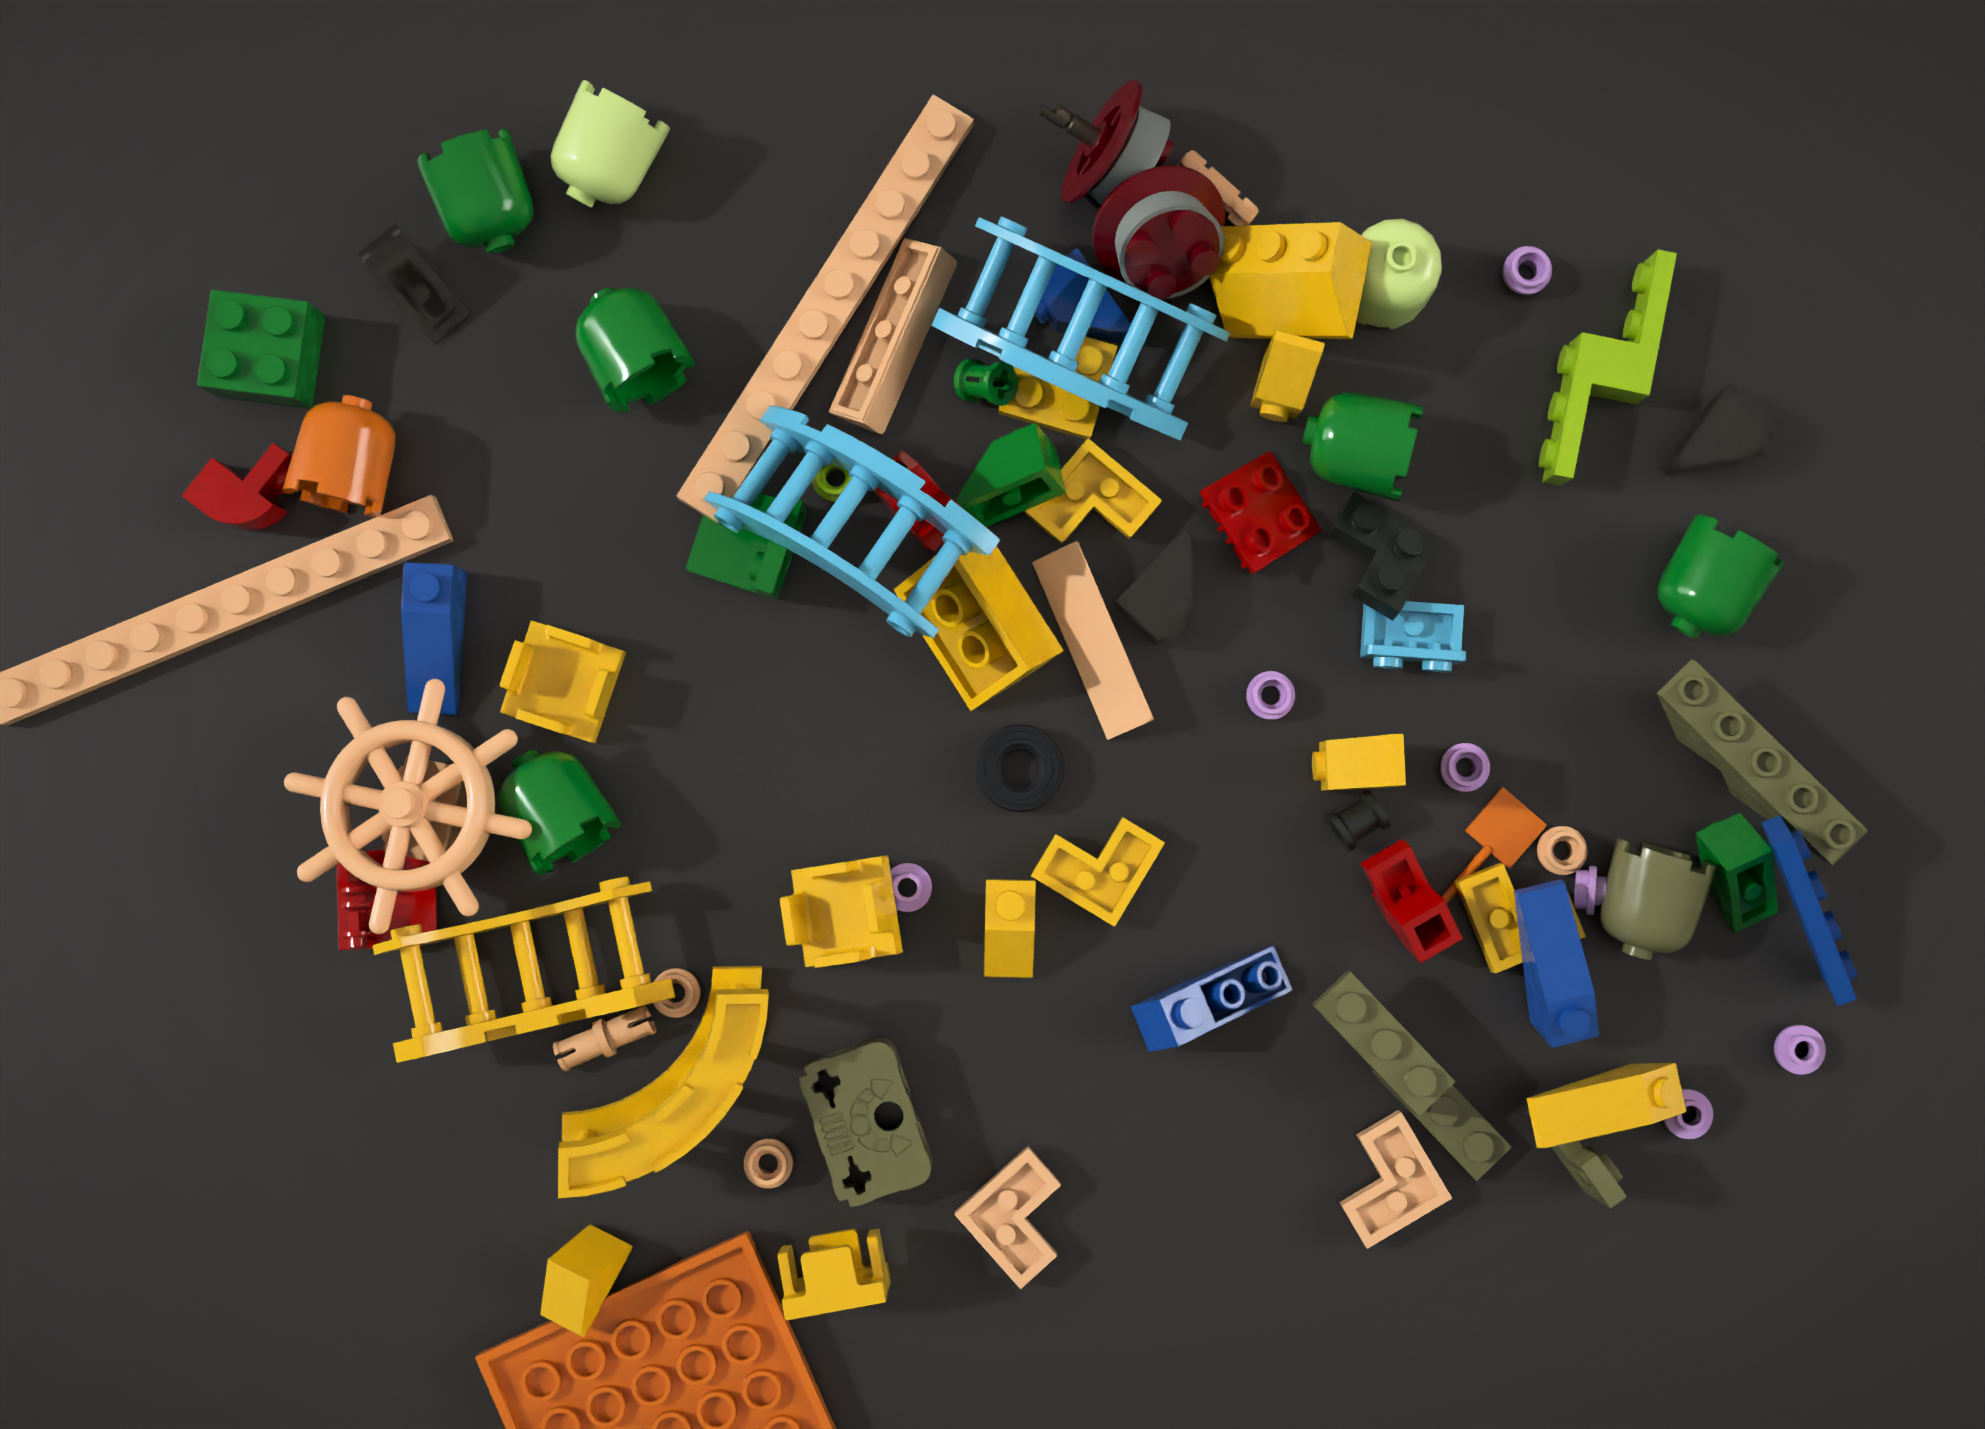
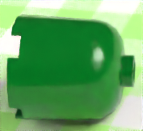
(479, 190)
(631, 347)
(1362, 442)
(1715, 579)
(561, 806)

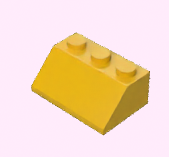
(1291, 280)
(985, 625)

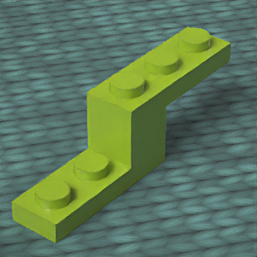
(1607, 367)

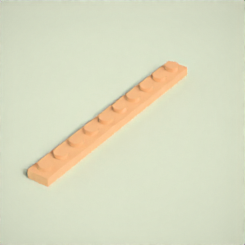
(829, 302)
(222, 609)

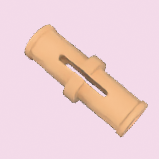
(604, 1038)

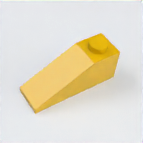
(1360, 763)
(1607, 1103)

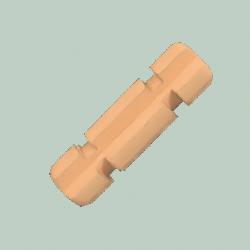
(1240, 211)

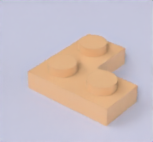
(1407, 1182)
(999, 1215)

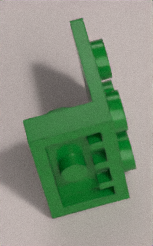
(744, 557)

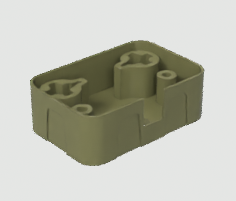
(848, 1128)

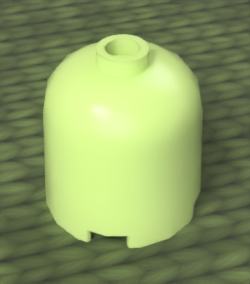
(605, 147)
(1399, 273)

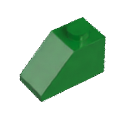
(1013, 476)
(1744, 871)

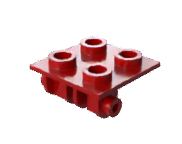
(1259, 512)
(356, 902)

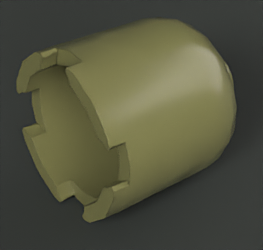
(1653, 898)

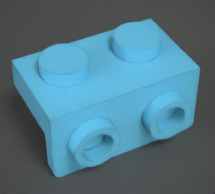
(1418, 634)

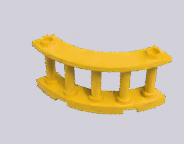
(538, 1009)
(681, 1106)

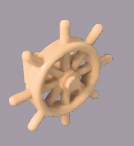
(424, 811)

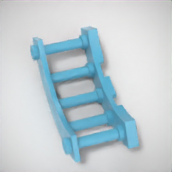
(1061, 365)
(868, 470)

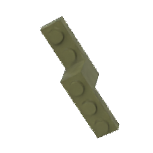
(1411, 1075)

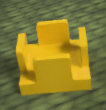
(560, 681)
(842, 912)
(833, 1275)

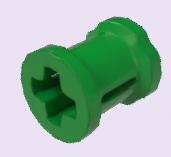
(984, 389)

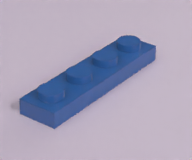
(1806, 892)

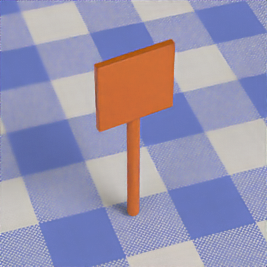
(1504, 830)

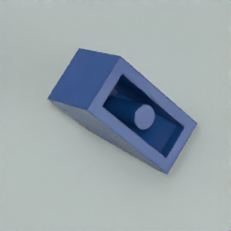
(1062, 300)

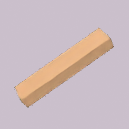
(893, 335)
(1092, 640)

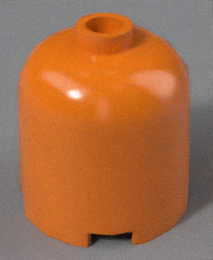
(342, 456)

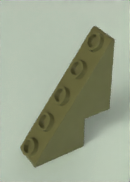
(1755, 763)

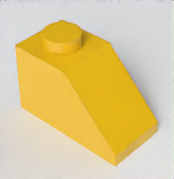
(1286, 376)
(1009, 928)

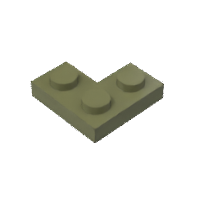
(1592, 1172)

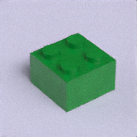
(261, 349)

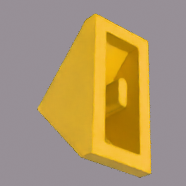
(581, 1278)

